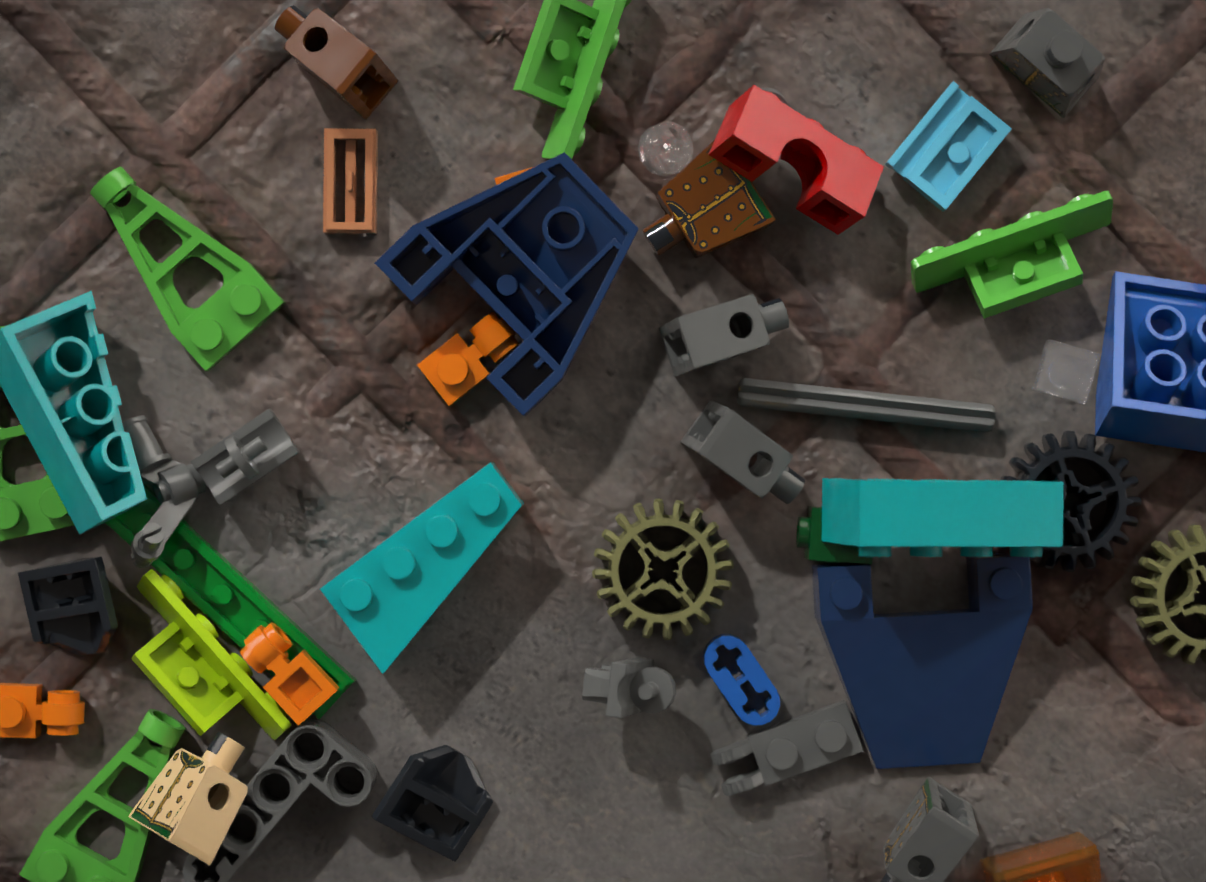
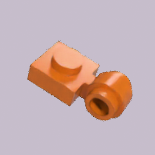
(457, 366)
(299, 683)
(23, 711)

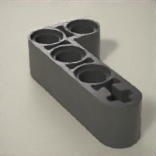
(300, 772)

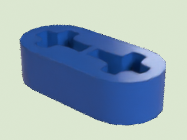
(731, 686)

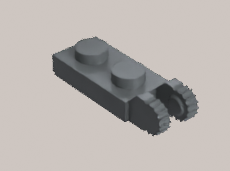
(792, 747)

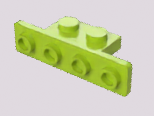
(196, 669)

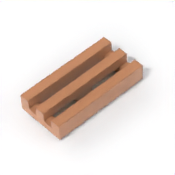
(350, 225)

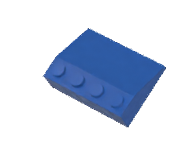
(1153, 363)

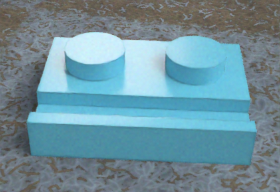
(948, 146)

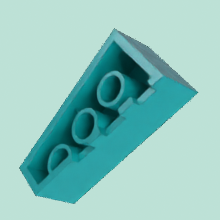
(70, 410)
(942, 514)
(413, 571)

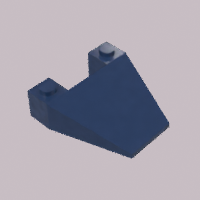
(536, 254)
(925, 679)

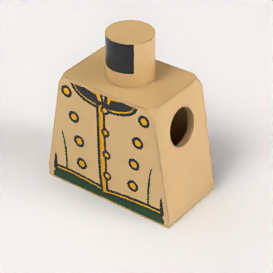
(195, 798)

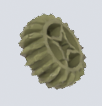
(1180, 602)
(691, 603)

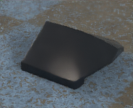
(70, 605)
(436, 801)

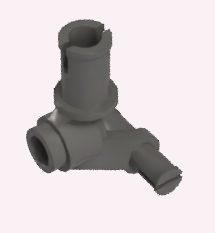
(174, 487)

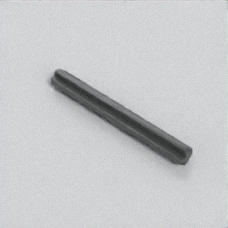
(866, 405)

